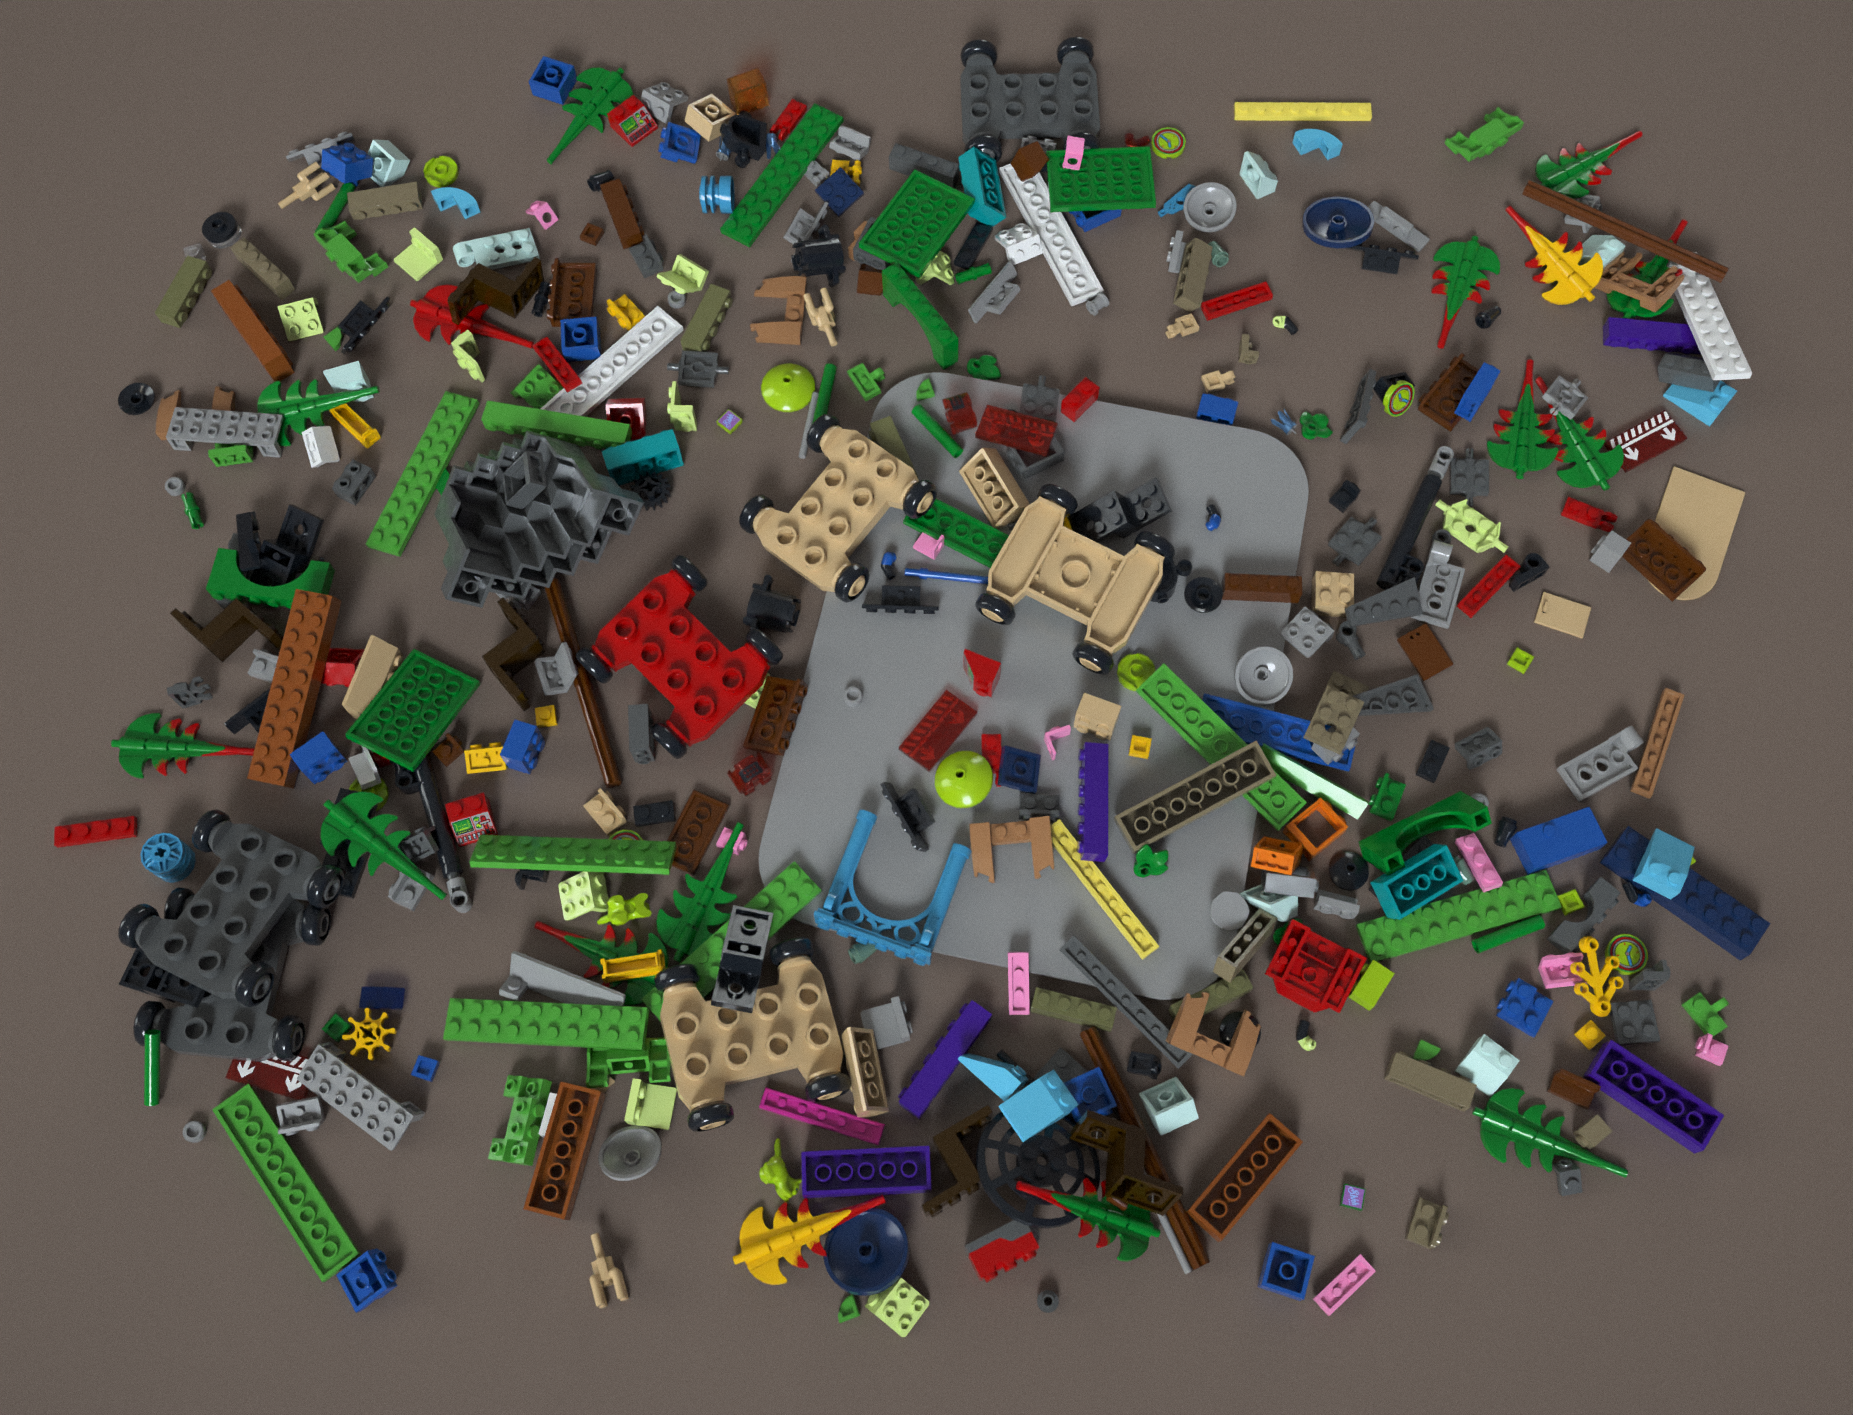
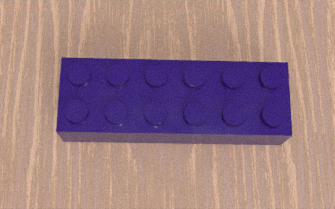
(1653, 1096)
(866, 1172)

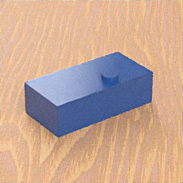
(1558, 840)

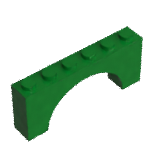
(900, 289)
(230, 583)
(1456, 811)

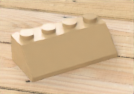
(994, 487)
(373, 671)
(864, 1072)

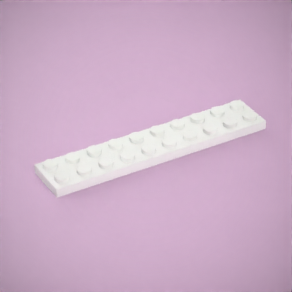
(1055, 235)
(1710, 327)
(617, 364)

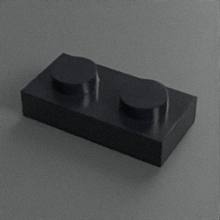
(1432, 761)
(654, 813)

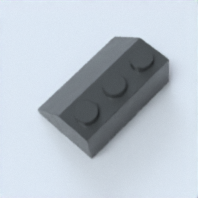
(1686, 372)

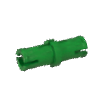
(973, 273)
(192, 510)

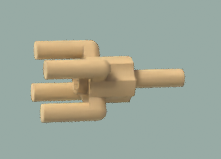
(307, 188)
(823, 315)
(605, 1275)

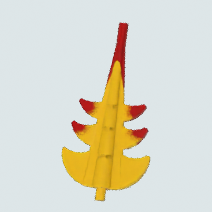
(1572, 279)
(765, 1246)

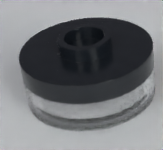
(221, 230)

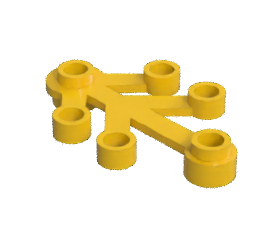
(1596, 978)

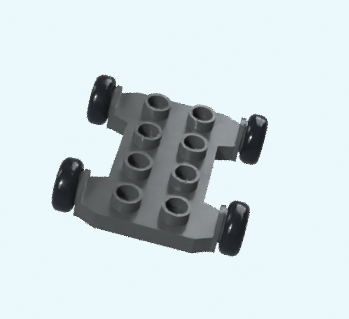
(1028, 103)
(232, 909)
(224, 1025)

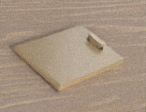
(1562, 615)

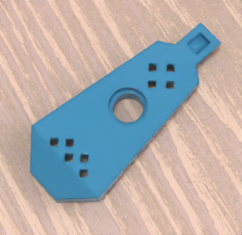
(1172, 203)

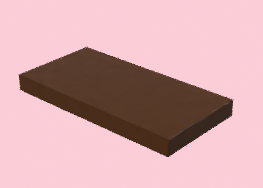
(696, 830)

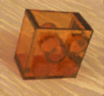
(748, 91)

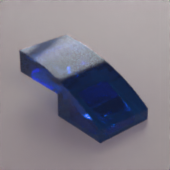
(382, 998)

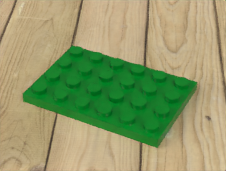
(1105, 180)
(916, 223)
(413, 710)

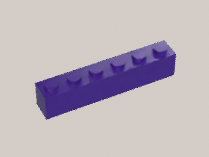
(1649, 335)
(1094, 802)
(944, 1060)

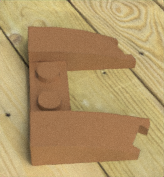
(1651, 296)
(791, 329)
(221, 401)
(986, 835)
(1185, 1036)

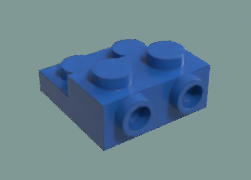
(679, 143)
(1523, 1007)
(1091, 1094)
(367, 1279)

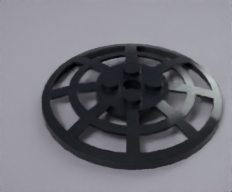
(1032, 1171)

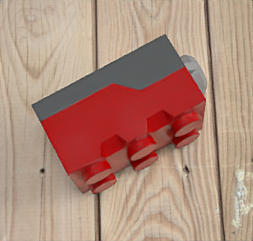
(1002, 1249)

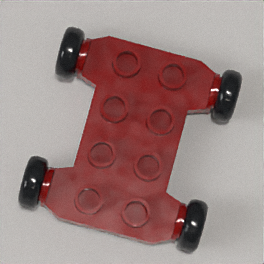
(681, 657)

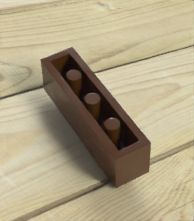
(621, 213)
(1262, 587)

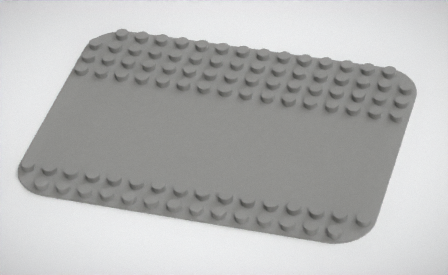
(911, 659)

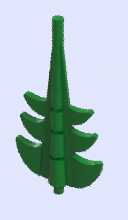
(606, 88)
(297, 409)
(351, 821)
(699, 912)
(1504, 1124)

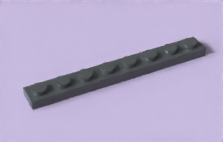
(1123, 999)

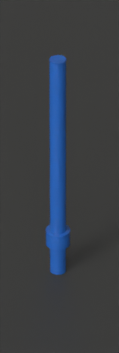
(924, 573)

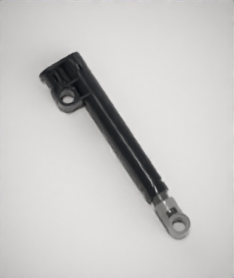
(1399, 560)
(425, 782)

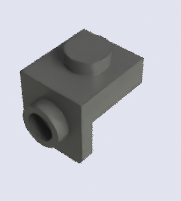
(1568, 1177)

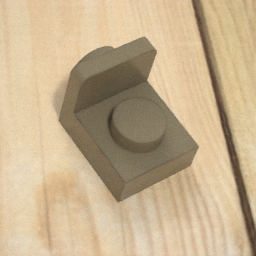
(1245, 354)

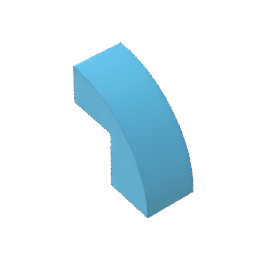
(1311, 139)
(450, 196)

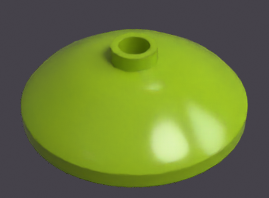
(788, 395)
(969, 788)

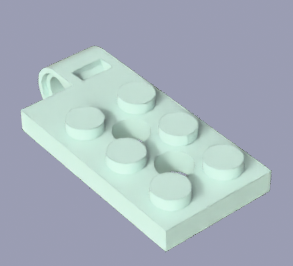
(484, 250)

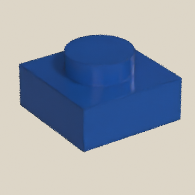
(425, 1068)

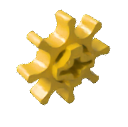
(363, 1040)

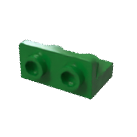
(1387, 797)

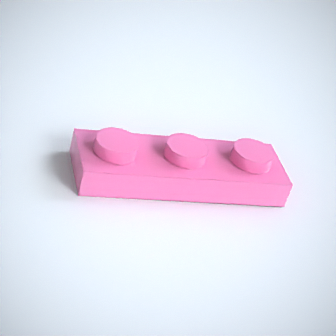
(1478, 862)
(1018, 983)
(1344, 1285)

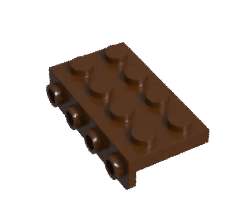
(571, 291)
(1447, 393)
(1662, 560)
(775, 715)

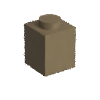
(1592, 1132)

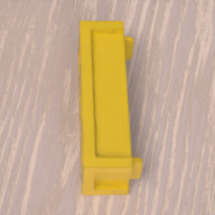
(355, 425)
(633, 966)

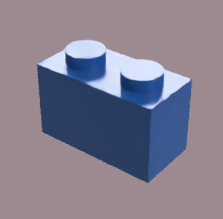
(1217, 409)

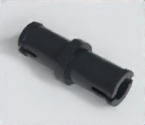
(541, 299)

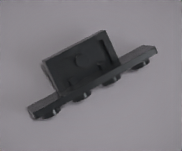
(1382, 260)
(358, 320)
(248, 541)
(900, 598)
(250, 714)
(912, 813)

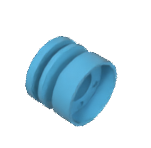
(717, 194)
(168, 857)

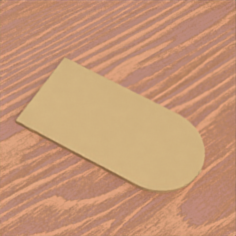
(1701, 519)

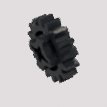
(658, 488)

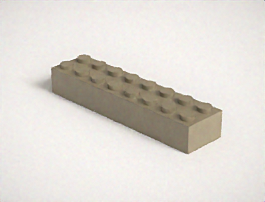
(1195, 797)

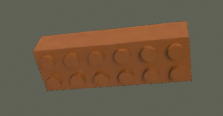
(253, 331)
(564, 1151)
(1244, 1177)

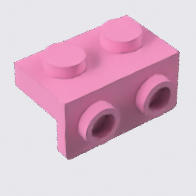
(1556, 970)

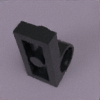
(1385, 382)
(1528, 573)

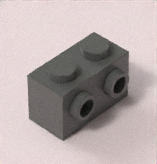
(353, 482)

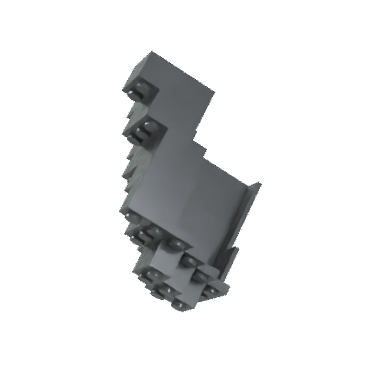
(512, 547)

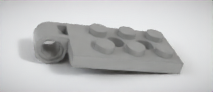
(1439, 573)
(1612, 754)

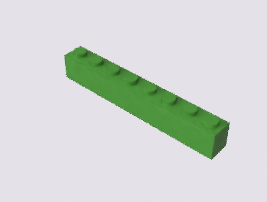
(556, 425)

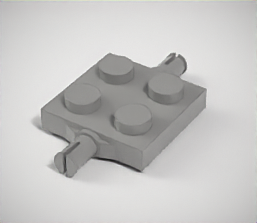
(1565, 397)

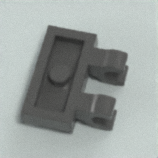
(189, 694)

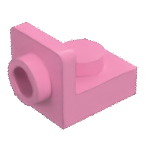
(740, 844)
(1711, 1049)

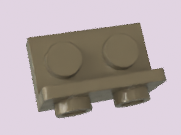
(1427, 1223)

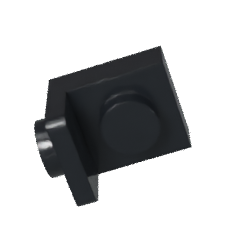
(1345, 496)
(1144, 1065)

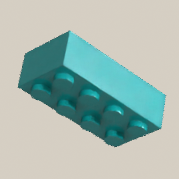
(982, 183)
(637, 457)
(1417, 883)

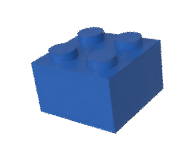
(553, 80)
(347, 163)
(580, 339)
(522, 747)
(318, 758)
(1286, 1271)

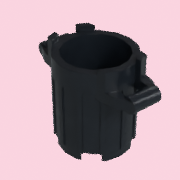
(820, 256)
(771, 608)

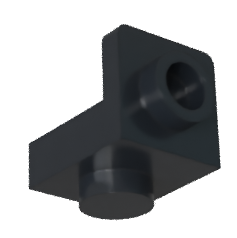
(524, 874)

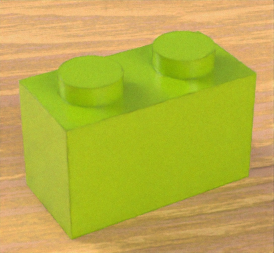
(1371, 984)

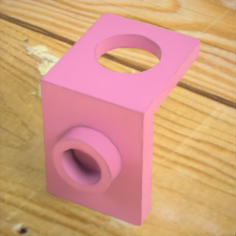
(1075, 150)
(538, 208)
(929, 546)
(1053, 734)

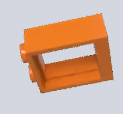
(1327, 812)
(1272, 857)

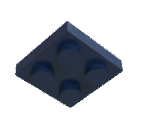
(839, 192)
(1019, 769)

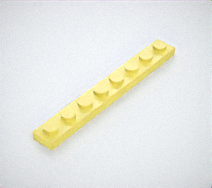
(1302, 111)
(1103, 892)

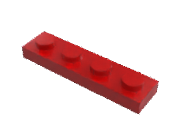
(1236, 301)
(557, 364)
(1488, 586)
(95, 831)

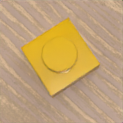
(546, 716)
(1140, 747)
(1590, 1034)

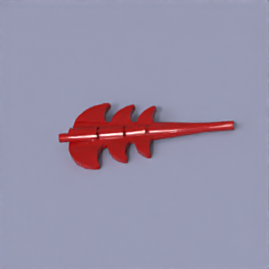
(435, 311)

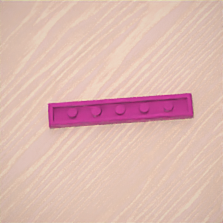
(822, 1116)

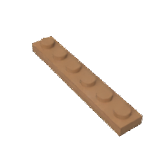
(1657, 743)

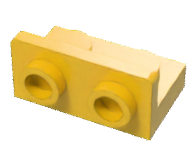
(625, 311)
(484, 759)

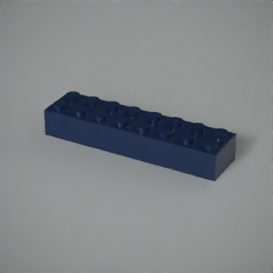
(1698, 903)

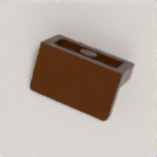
(1572, 1088)

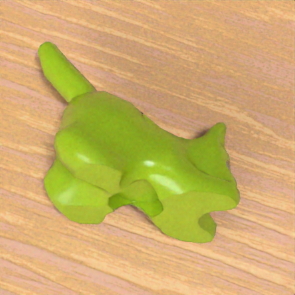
(622, 910)
(776, 1173)

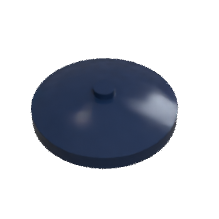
(1338, 222)
(867, 1252)

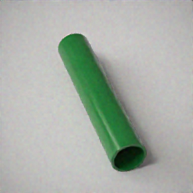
(336, 206)
(825, 390)
(937, 431)
(1508, 934)
(152, 1067)

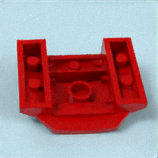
(1313, 969)

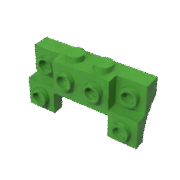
(1486, 138)
(347, 257)
(604, 1062)
(524, 1122)

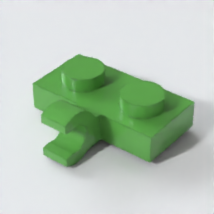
(865, 381)
(1706, 1014)

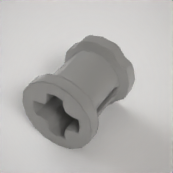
(1097, 303)

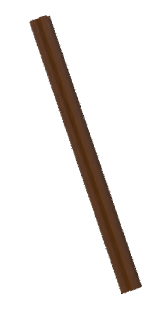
(1625, 231)
(584, 688)
(1152, 1162)

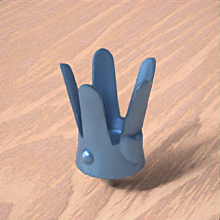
(771, 141)
(723, 152)
(1288, 426)

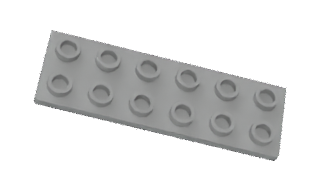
(225, 428)
(555, 983)
(357, 1096)

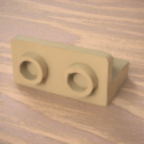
(605, 812)

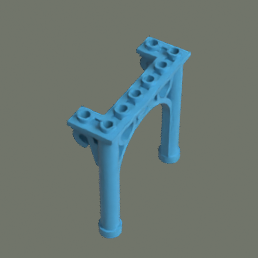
(934, 913)

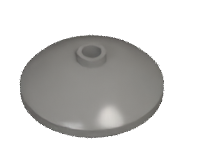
(1212, 198)
(1276, 675)
(630, 1153)

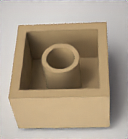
(707, 116)
(1332, 593)
(1097, 716)

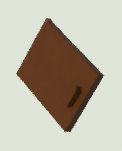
(1424, 652)

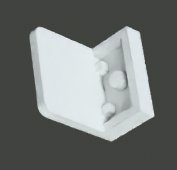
(1020, 243)

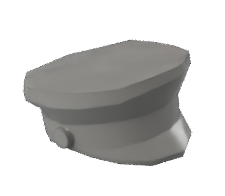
(1229, 910)

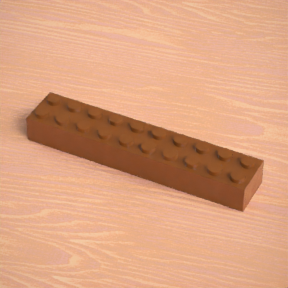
(294, 687)

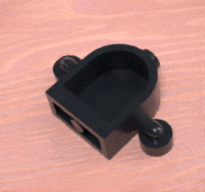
(744, 137)
(1169, 579)

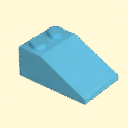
(1701, 403)
(1664, 864)
(1000, 1077)
(1038, 1105)

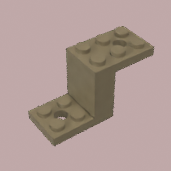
(1336, 710)

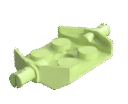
(1461, 515)

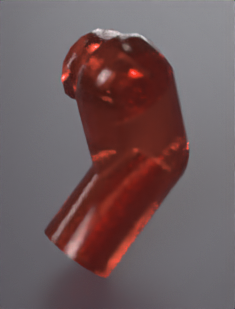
(1133, 142)

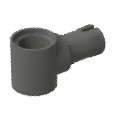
(1350, 641)

